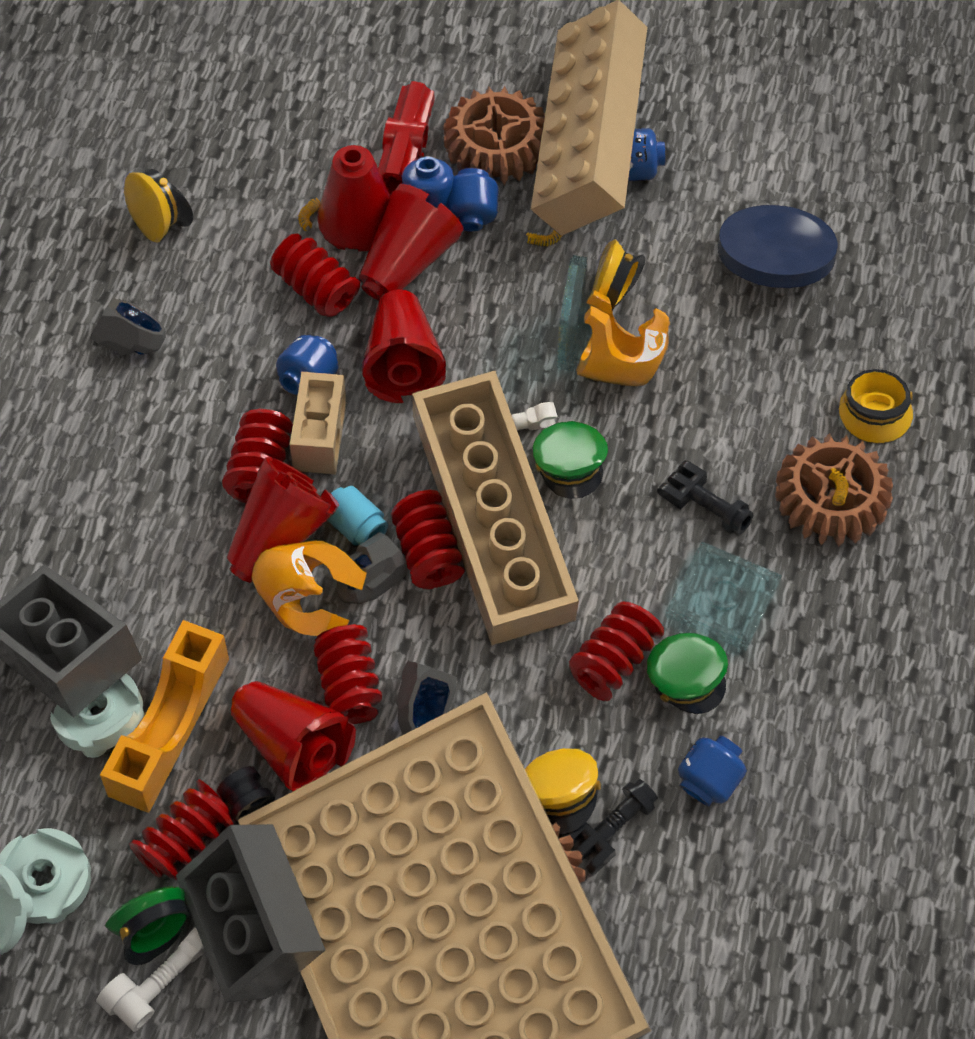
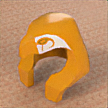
(617, 355)
(285, 576)

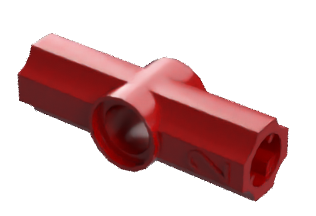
(406, 132)

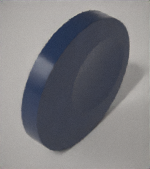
(777, 246)

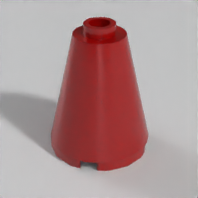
(352, 200)
(407, 241)
(401, 350)
(277, 513)
(293, 733)

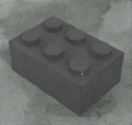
(63, 640)
(249, 912)

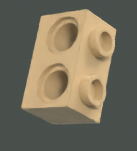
(318, 423)

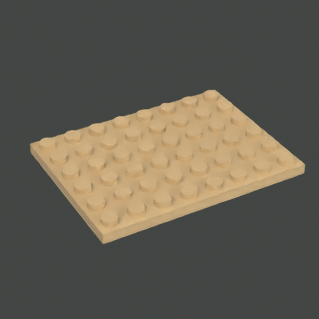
(447, 896)

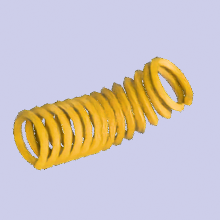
(307, 217)
(543, 238)
(839, 485)

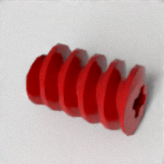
(314, 275)
(260, 436)
(427, 540)
(613, 648)
(347, 672)
(182, 832)

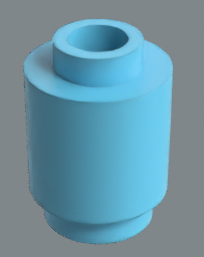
(356, 516)

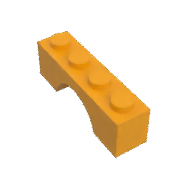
(147, 755)

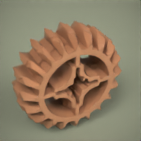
(474, 144)
(811, 468)

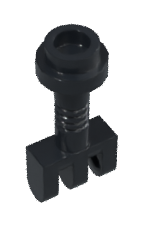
(735, 516)
(638, 797)

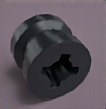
(244, 792)

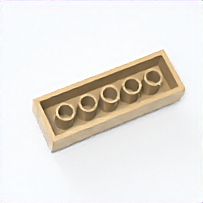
(590, 118)
(494, 508)

